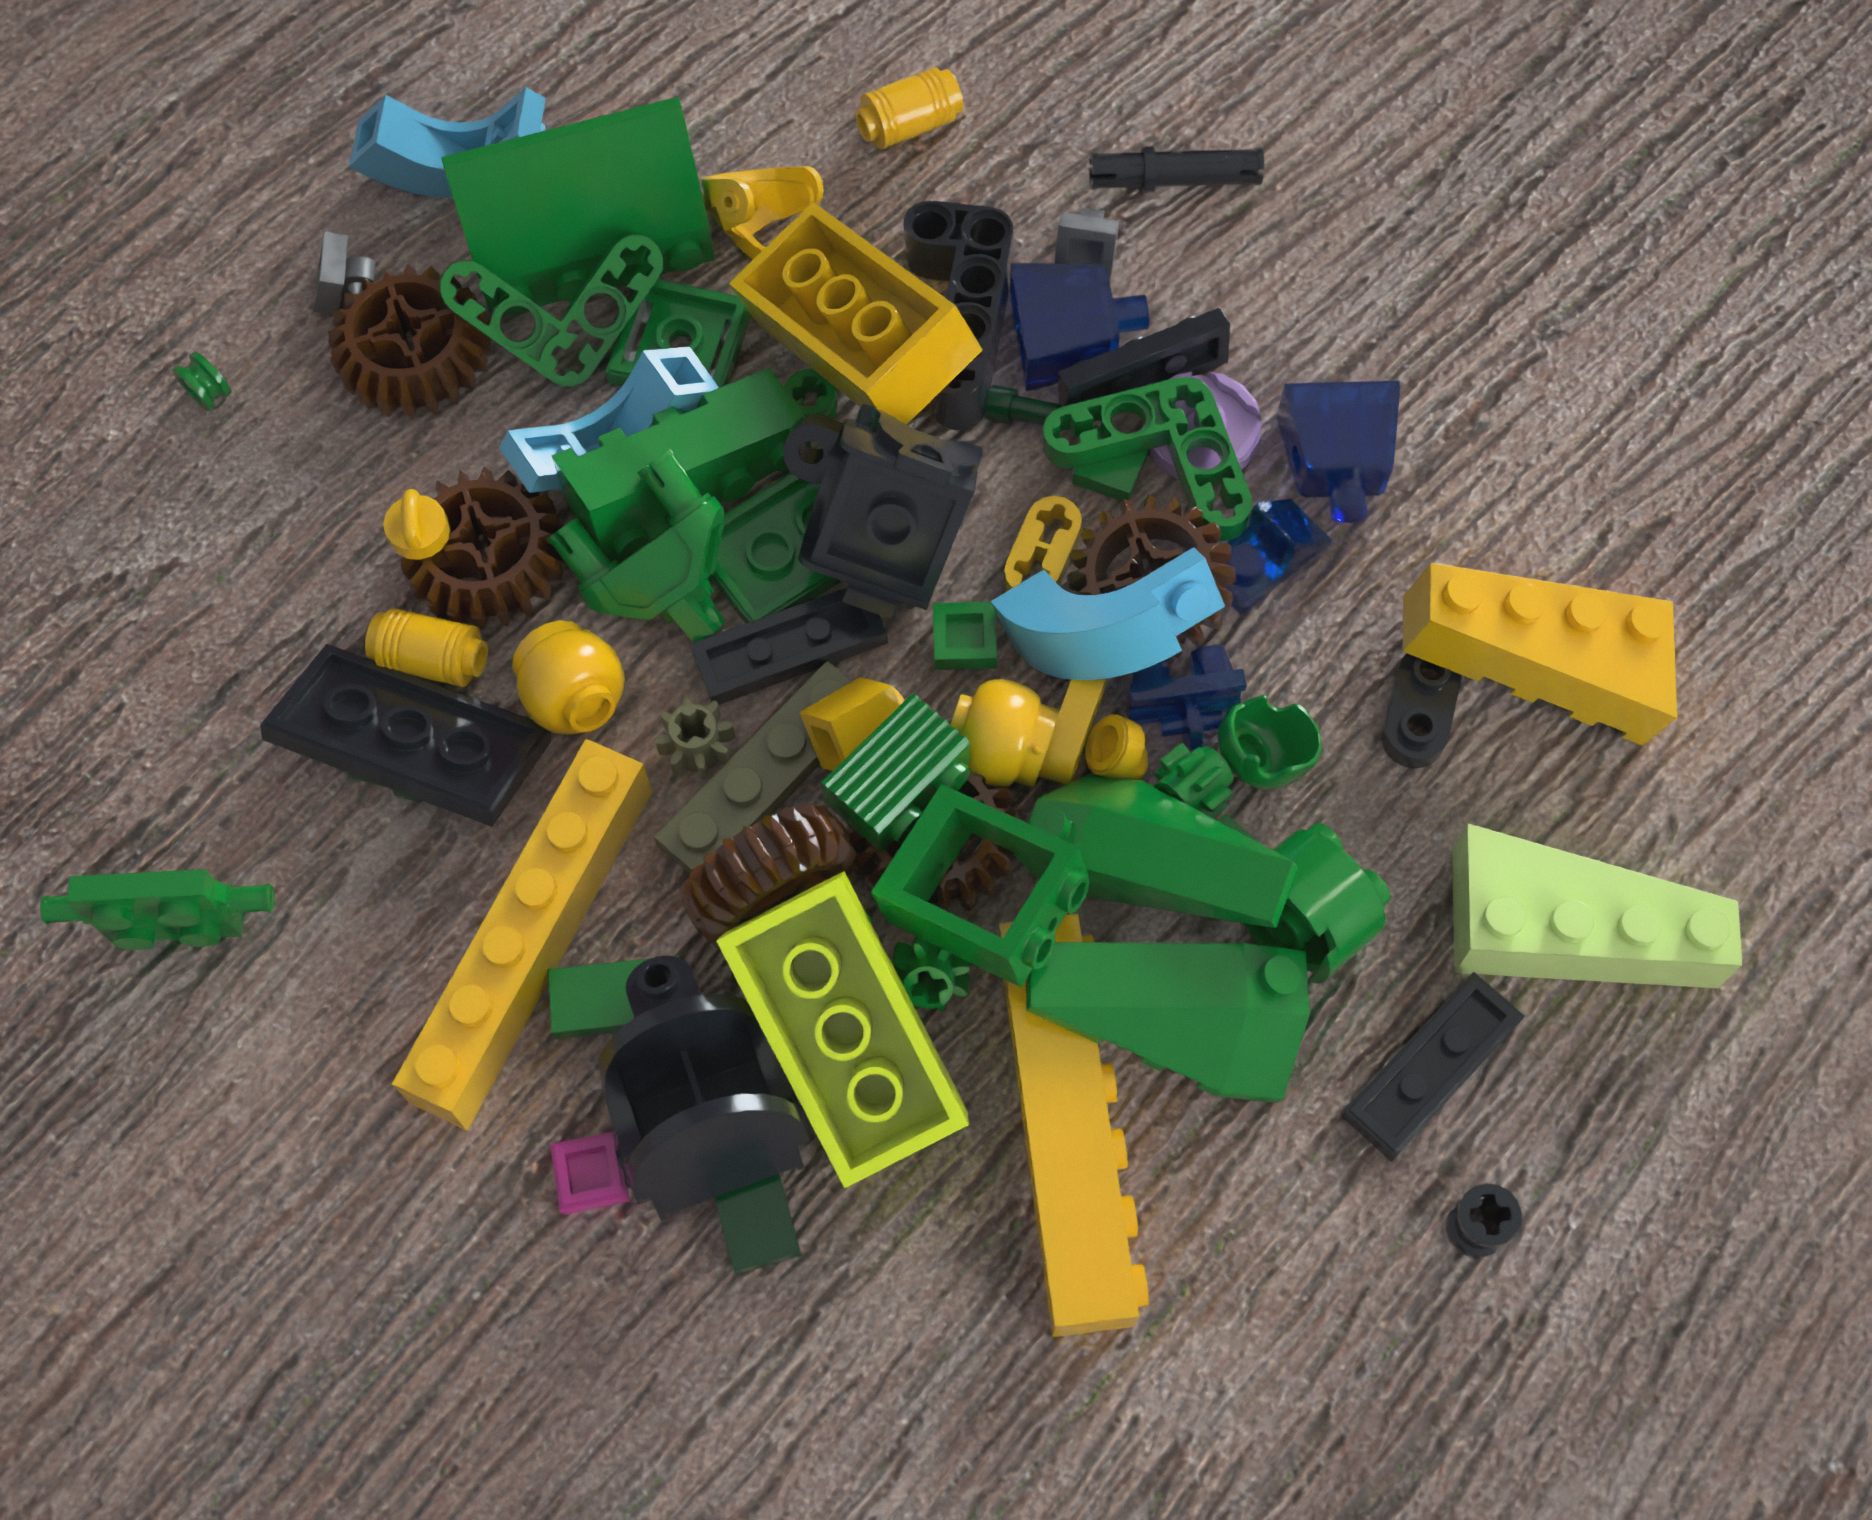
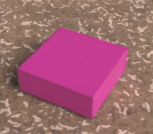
(588, 1173)

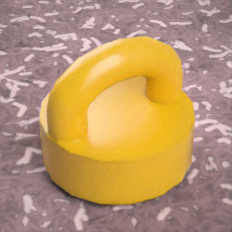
(416, 526)
(1117, 749)

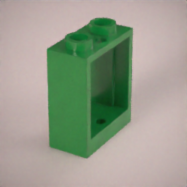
(930, 851)

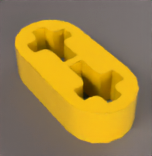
(1030, 544)
(1072, 730)

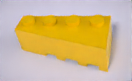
(1551, 641)

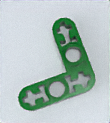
(548, 330)
(1161, 427)

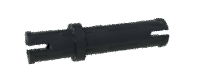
(1175, 168)

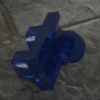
(1186, 703)

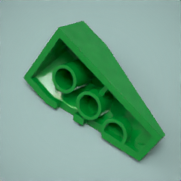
(1163, 852)
(1198, 1008)

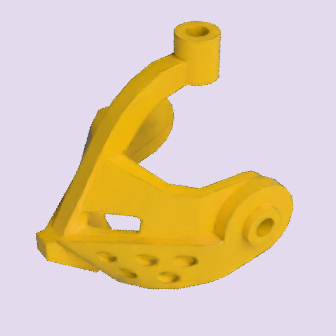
(755, 198)

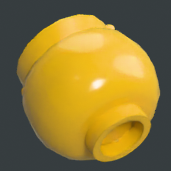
(567, 678)
(1005, 731)

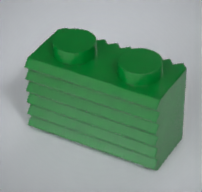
(897, 773)

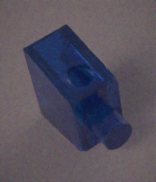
(1067, 317)
(1340, 441)

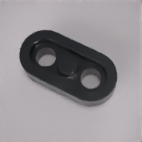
(1422, 702)

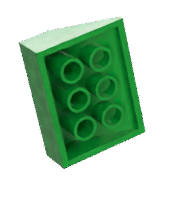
(558, 199)

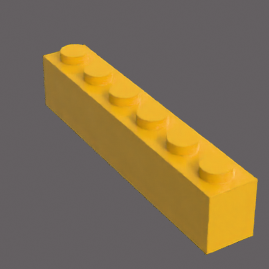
(524, 935)
(1075, 1168)

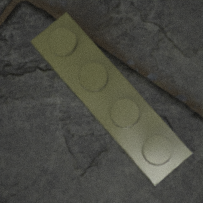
(753, 780)

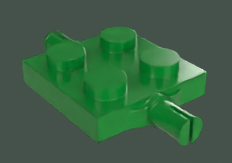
(158, 906)

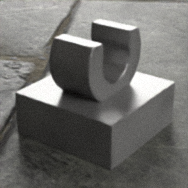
(1087, 239)
(339, 274)

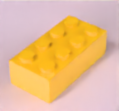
(856, 315)

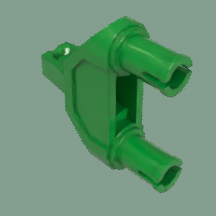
(664, 574)

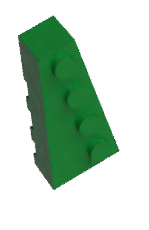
(721, 445)

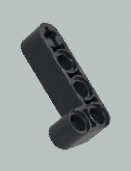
(974, 253)

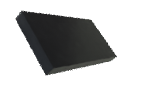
(407, 734)

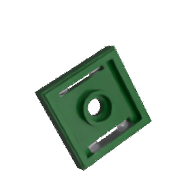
(687, 312)

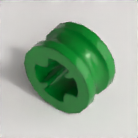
(201, 381)
(810, 381)

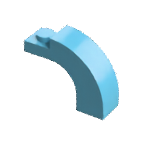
(407, 146)
(656, 383)
(1110, 631)

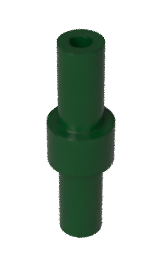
(1005, 404)

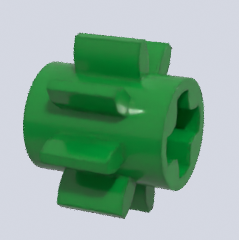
(1196, 778)
(930, 973)

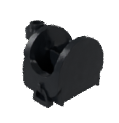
(882, 505)
(696, 1092)

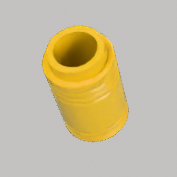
(909, 107)
(426, 646)

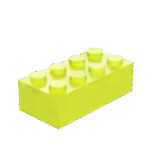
(844, 1029)

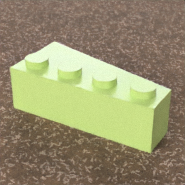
(1577, 918)

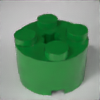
(1330, 906)

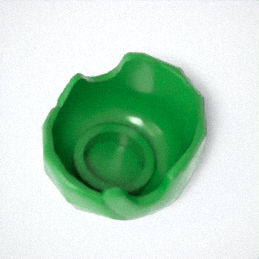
(1268, 743)

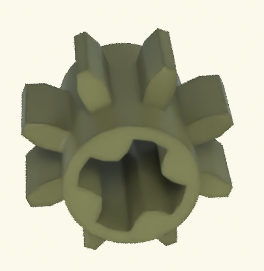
(693, 722)

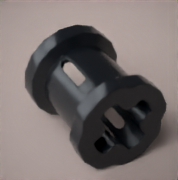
(1496, 1205)

